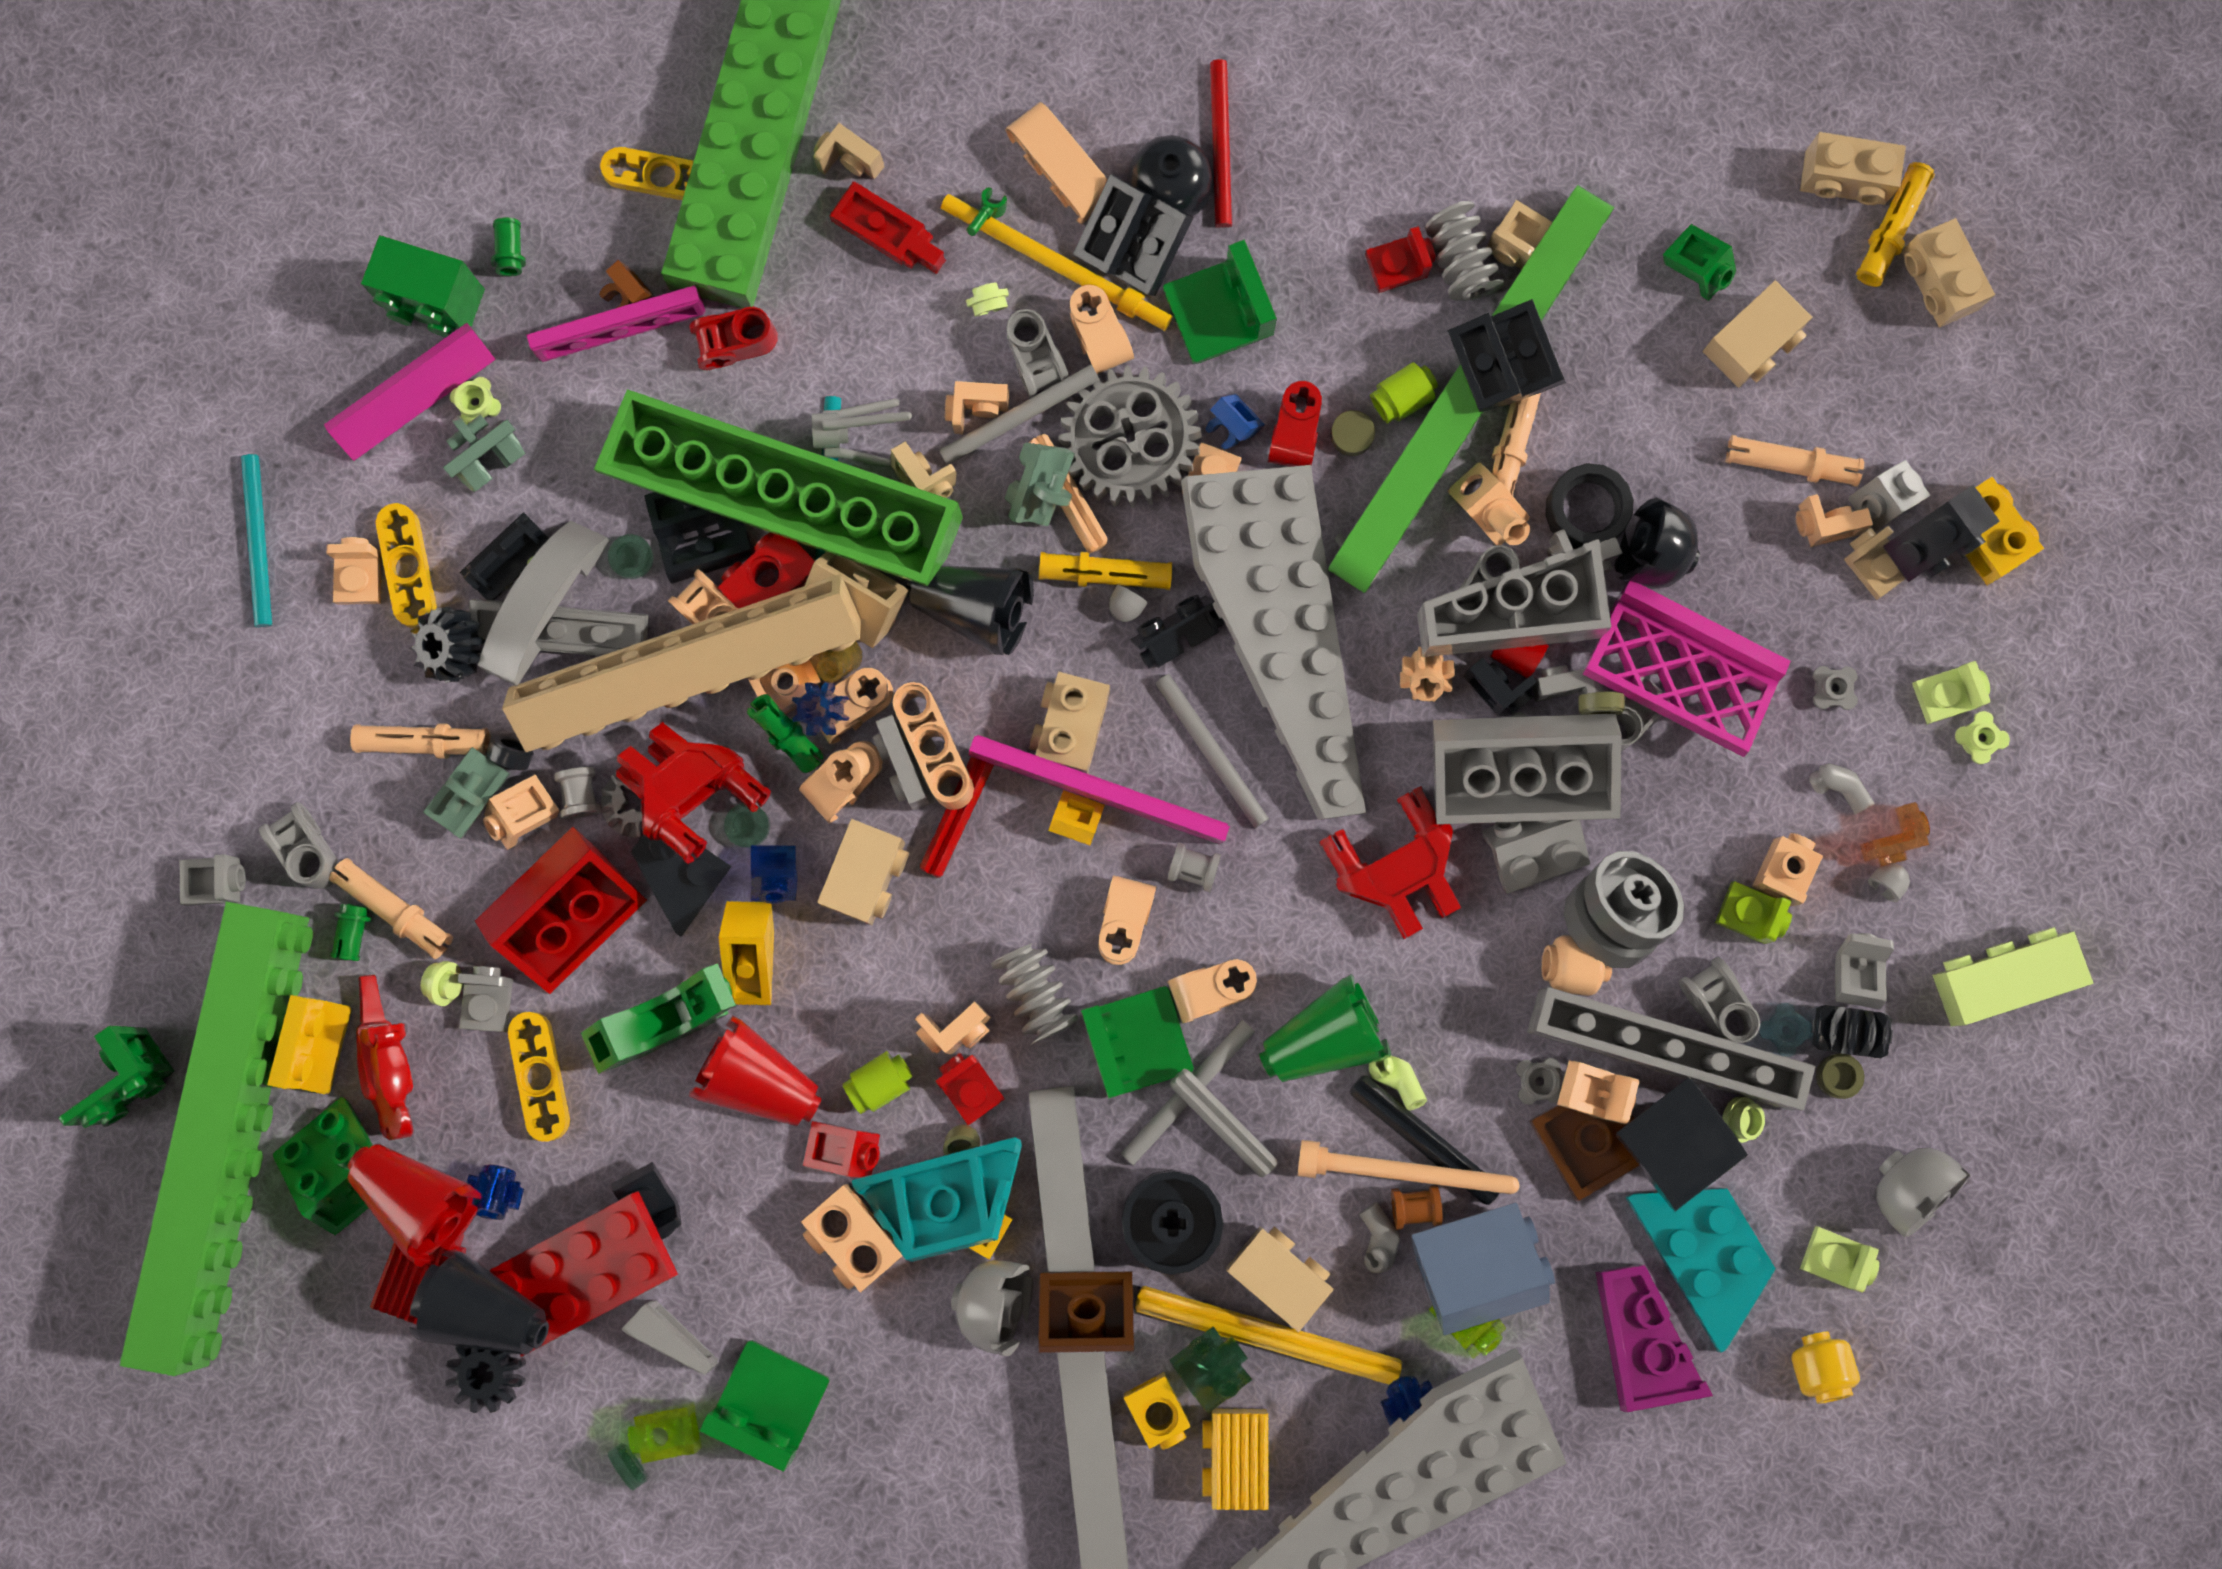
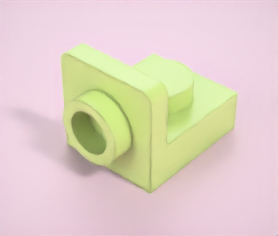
(1952, 692)
(1841, 1260)

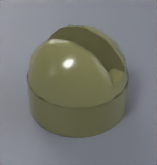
(967, 1137)

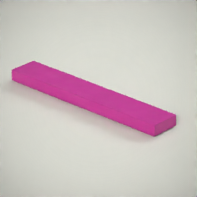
(1098, 789)

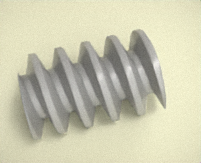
(1459, 253)
(1034, 992)

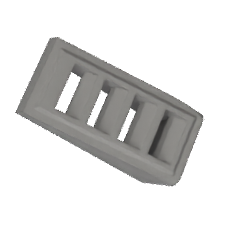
(664, 1333)

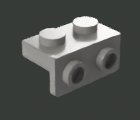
(909, 779)
(1535, 850)

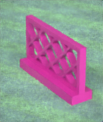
(1697, 642)

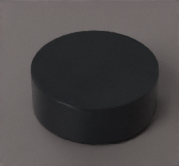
(508, 753)

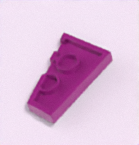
(1645, 1350)

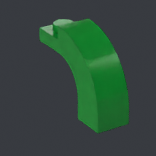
(659, 1021)

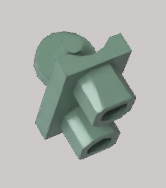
(467, 465)
(1041, 484)
(466, 793)

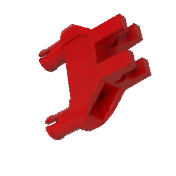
(681, 783)
(1402, 871)

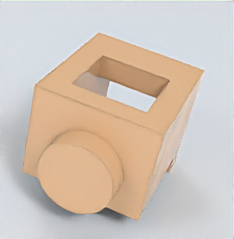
(801, 674)
(1774, 875)

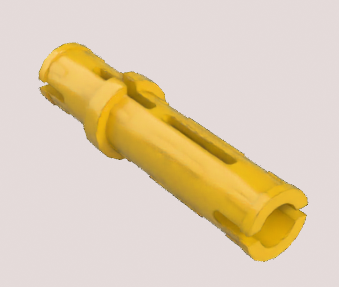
(1888, 239)
(1105, 571)

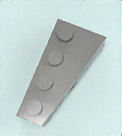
(1523, 607)

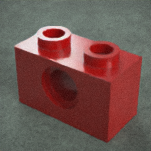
(771, 552)

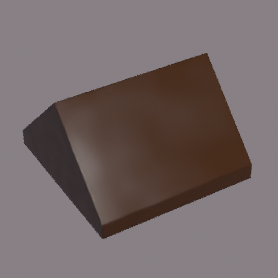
(1086, 1312)

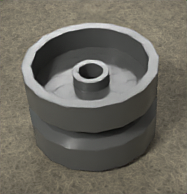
(1623, 909)

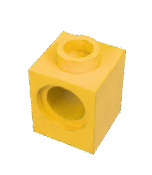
(1151, 1391)

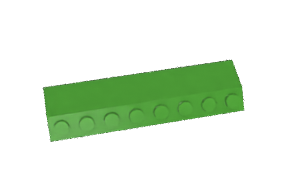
(780, 488)

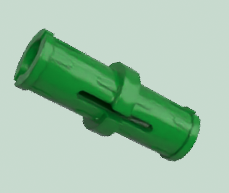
(785, 733)

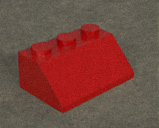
(559, 911)

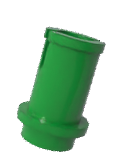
(507, 244)
(349, 931)

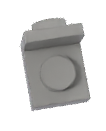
(485, 1000)

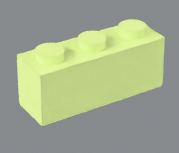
(2011, 976)

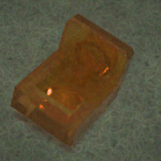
(1893, 848)

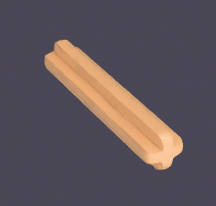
(1078, 511)

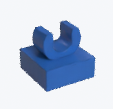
(1236, 417)

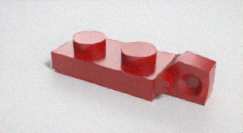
(886, 228)

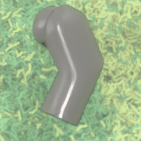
(1844, 781)
(1383, 1241)

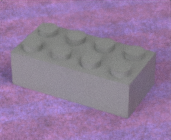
(1527, 769)

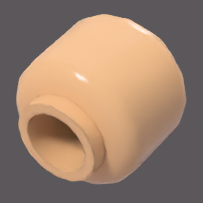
(1572, 968)

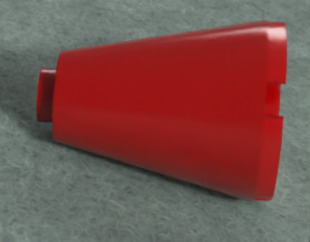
(755, 1078)
(412, 1201)

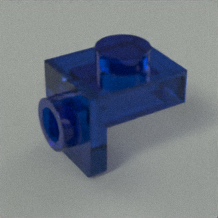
(773, 873)

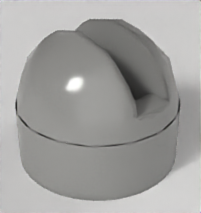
(1125, 604)
(1892, 877)

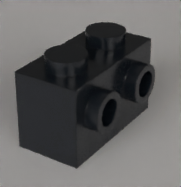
(1947, 529)

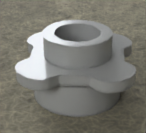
(1825, 696)
(1528, 1073)

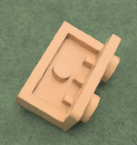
(965, 1029)

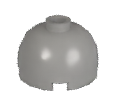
(1917, 1187)
(988, 1311)

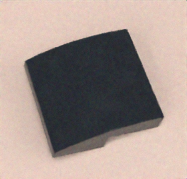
(1133, 235)
(1506, 356)
(674, 518)
(1682, 1144)

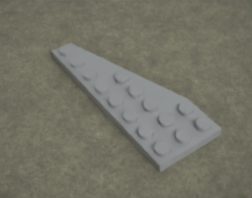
(1268, 573)
(1447, 1459)

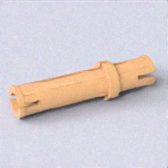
(1510, 452)
(1797, 461)
(440, 741)
(405, 919)

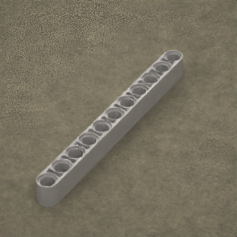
(1081, 1373)

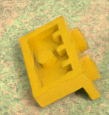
(309, 1045)

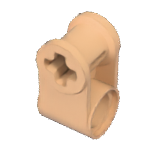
(1101, 334)
(701, 600)
(859, 708)
(842, 778)
(1125, 912)
(1204, 992)

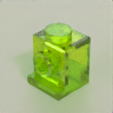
(678, 1422)

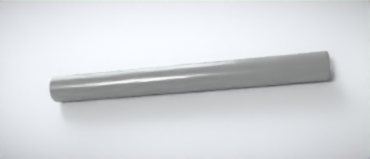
(1019, 414)
(1211, 751)
(1176, 1104)

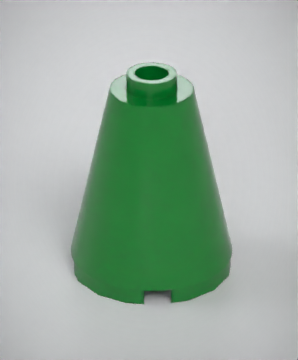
(1326, 1036)

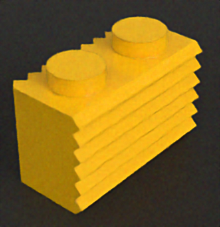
(1237, 1459)

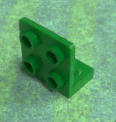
(1221, 306)
(1137, 1041)
(140, 1074)
(317, 1167)
(766, 1405)

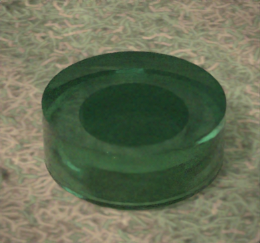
(630, 556)
(746, 827)
(628, 1466)

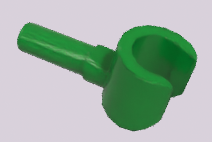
(986, 211)

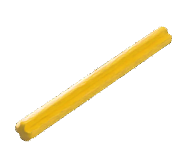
(1268, 1335)

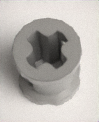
(577, 792)
(1194, 867)

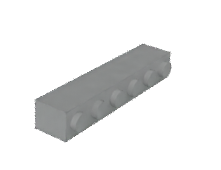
(1671, 1049)

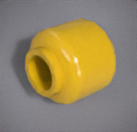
(1825, 1368)

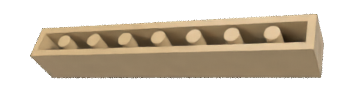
(683, 664)

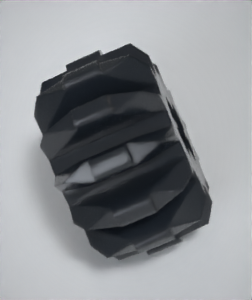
(447, 644)
(1852, 1031)
(489, 1392)

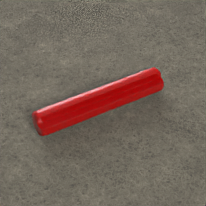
(954, 822)

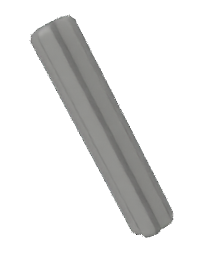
(1223, 1123)

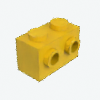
(2008, 541)

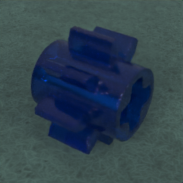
(812, 717)
(497, 1190)
(1404, 1398)

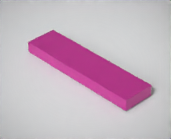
(616, 324)
(409, 392)

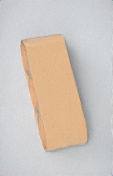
(1060, 158)
(921, 728)

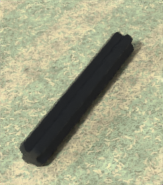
(1414, 1131)

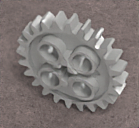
(1140, 472)

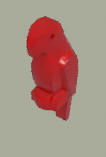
(383, 1063)

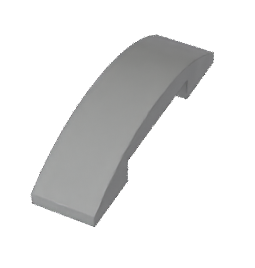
(534, 598)

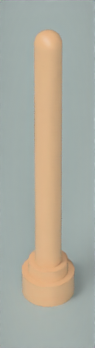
(1318, 1160)

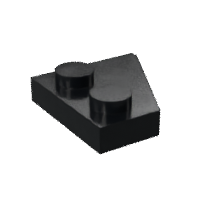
(678, 885)

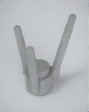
(832, 426)

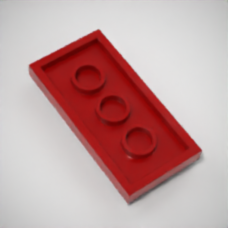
(591, 1266)

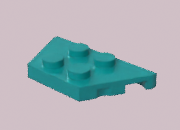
(944, 1200)
(1709, 1257)

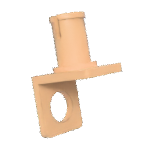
(1492, 507)

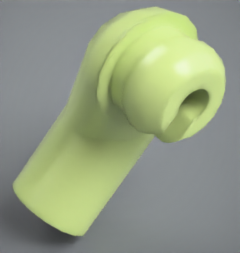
(1399, 1076)

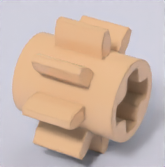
(1426, 675)

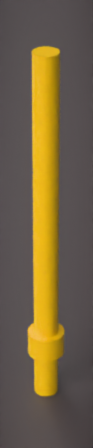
(1128, 301)

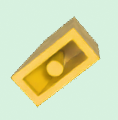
(747, 951)

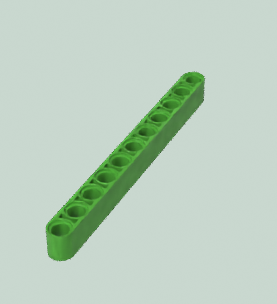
(1455, 409)

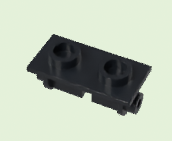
(504, 558)
(1161, 635)

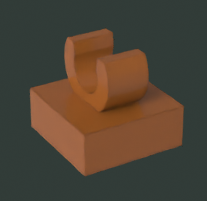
(626, 283)

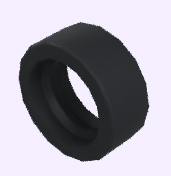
(1599, 475)

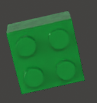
(422, 286)

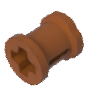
(1416, 1207)

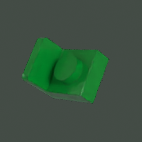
(1702, 259)

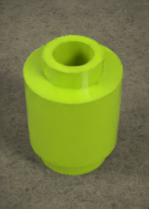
(1404, 392)
(878, 1082)

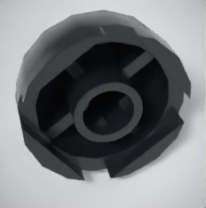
(1173, 172)
(1665, 540)

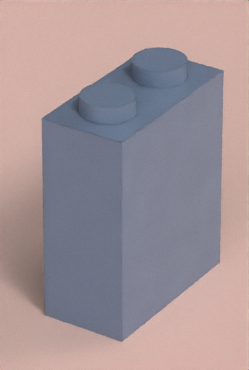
(1482, 1268)

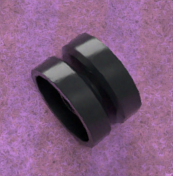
(1178, 1248)

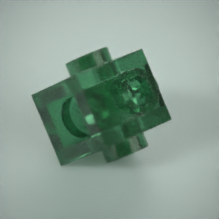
(1212, 1368)

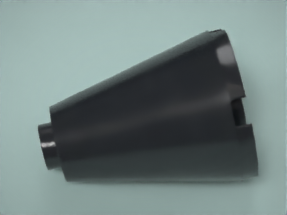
(977, 603)
(475, 1309)

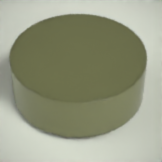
(1352, 433)
(1601, 703)
(1840, 1076)

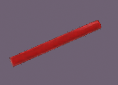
(1221, 143)

